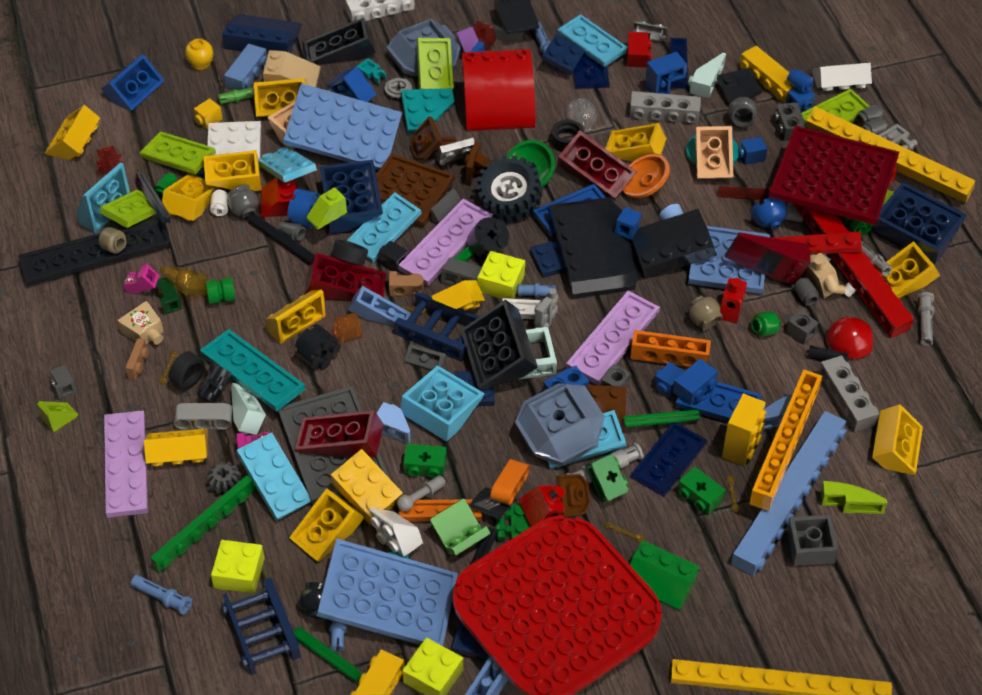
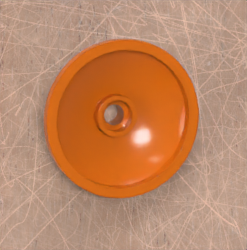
(650, 175)

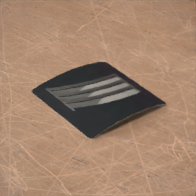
(486, 505)

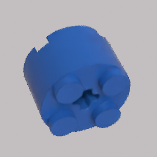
(301, 206)

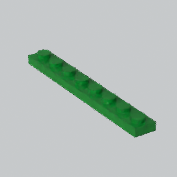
(207, 520)

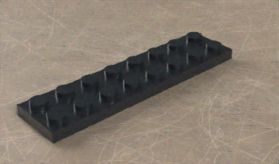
(87, 254)

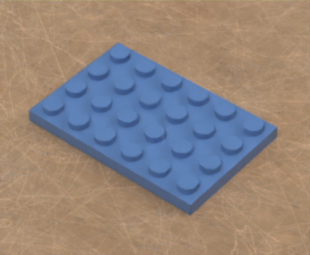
(341, 126)
(387, 594)

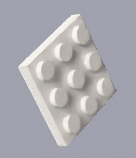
(235, 137)

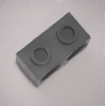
(787, 117)

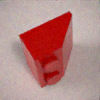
(276, 197)

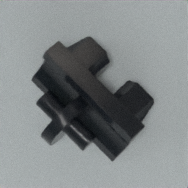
(214, 383)

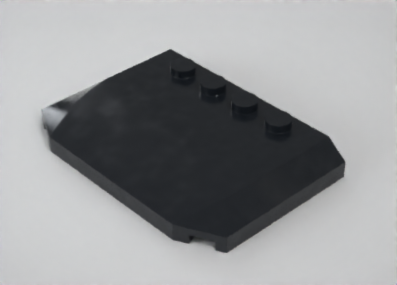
(591, 252)

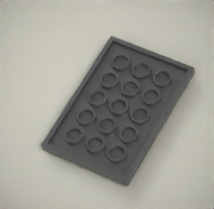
(317, 468)

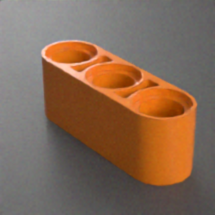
(510, 482)

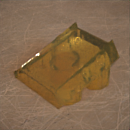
(186, 280)

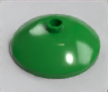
(539, 155)

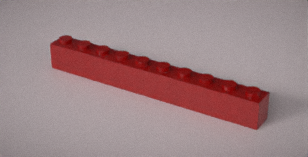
(862, 275)

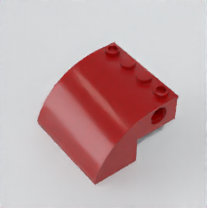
(498, 90)

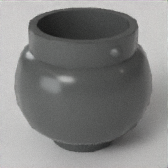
(742, 111)
(243, 201)

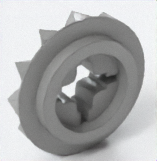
(392, 85)

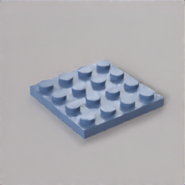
(718, 269)

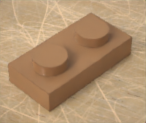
(136, 359)

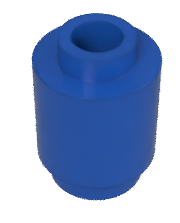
(800, 80)

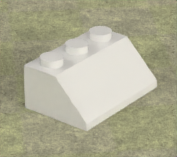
(842, 76)

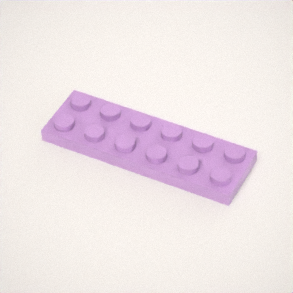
(443, 242)
(613, 336)
(125, 464)

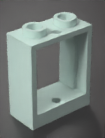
(546, 366)

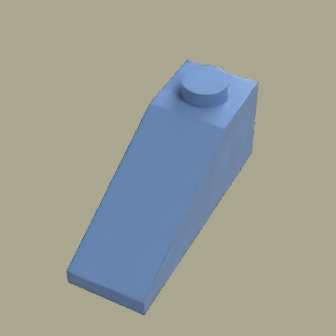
(376, 308)

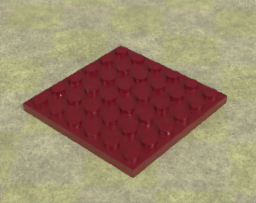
(834, 175)

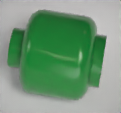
(765, 323)

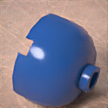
(769, 214)

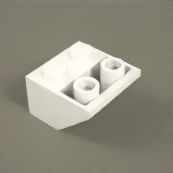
(395, 531)

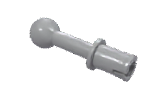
(427, 489)

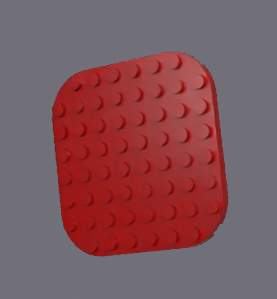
(556, 607)

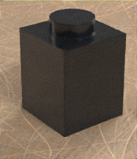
(392, 255)

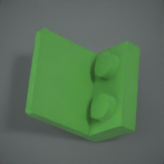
(458, 527)

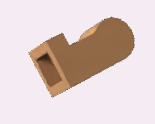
(405, 284)

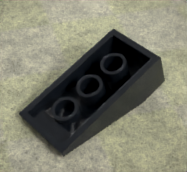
(341, 44)

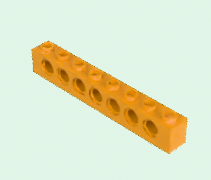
(785, 440)

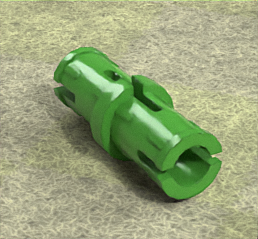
(235, 95)

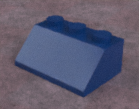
(133, 83)

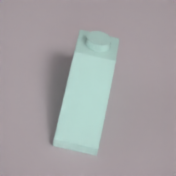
(706, 77)
(246, 410)

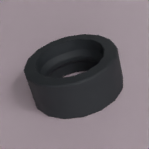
(564, 126)
(349, 252)
(186, 370)

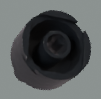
(488, 236)
(317, 347)

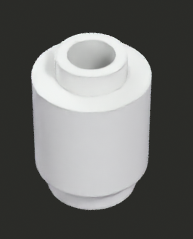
(219, 203)

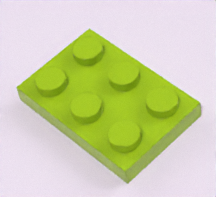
(434, 63)
(128, 209)

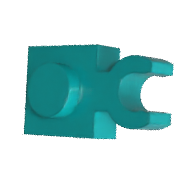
(371, 69)

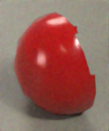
(850, 336)

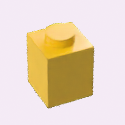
(207, 113)

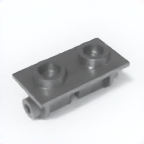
(657, 32)

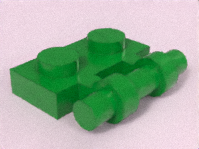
(519, 523)

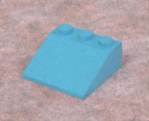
(106, 190)
(440, 402)

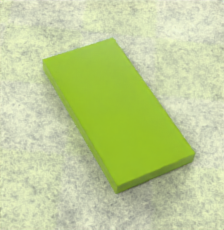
(843, 106)
(177, 152)

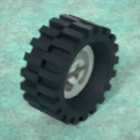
(503, 179)

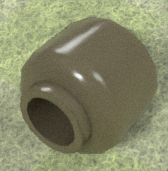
(112, 240)

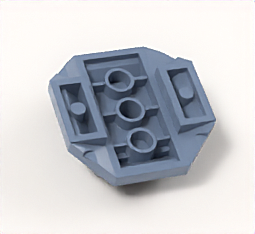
(404, 49)
(565, 438)

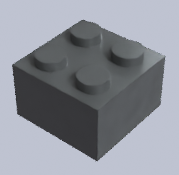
(812, 540)

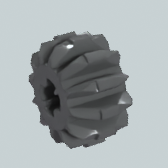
(223, 477)

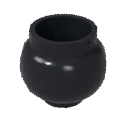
(310, 598)

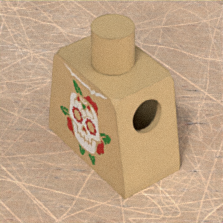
(142, 324)

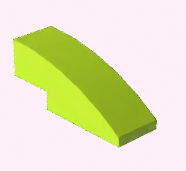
(852, 498)

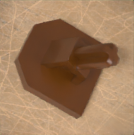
(427, 139)
(475, 162)
(576, 494)

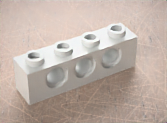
(376, 8)

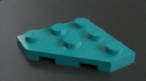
(422, 103)

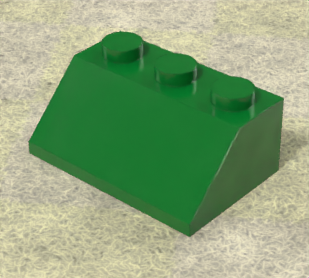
(665, 574)

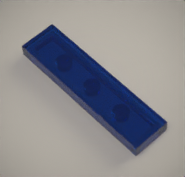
(680, 46)

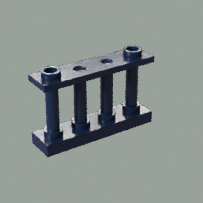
(431, 339)
(276, 611)

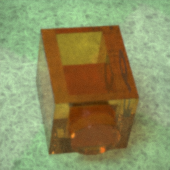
(347, 328)

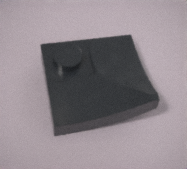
(738, 84)

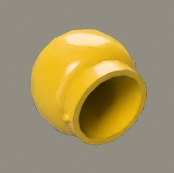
(199, 54)

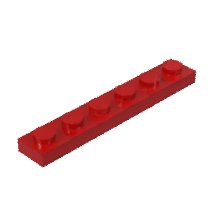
(829, 242)

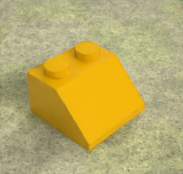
(463, 295)

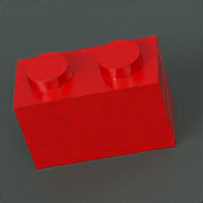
(638, 49)

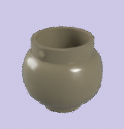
(705, 312)

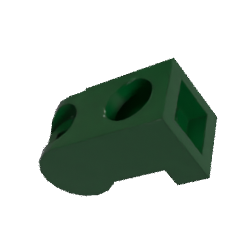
(169, 297)

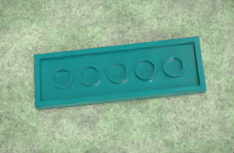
(253, 370)

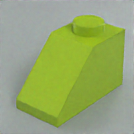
(327, 208)

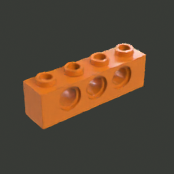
(669, 348)

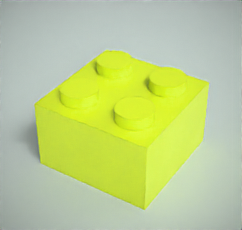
(501, 275)
(238, 566)
(433, 669)

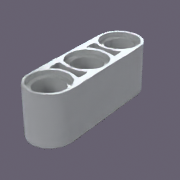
(203, 415)

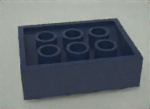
(260, 32)
(360, 188)
(919, 218)

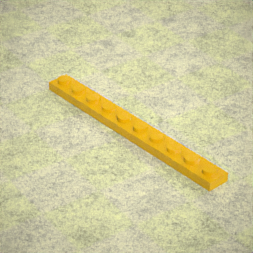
(772, 680)

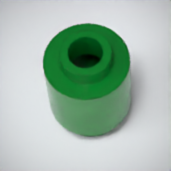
(164, 182)

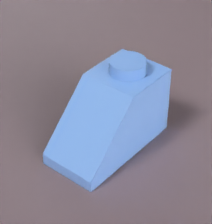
(394, 423)

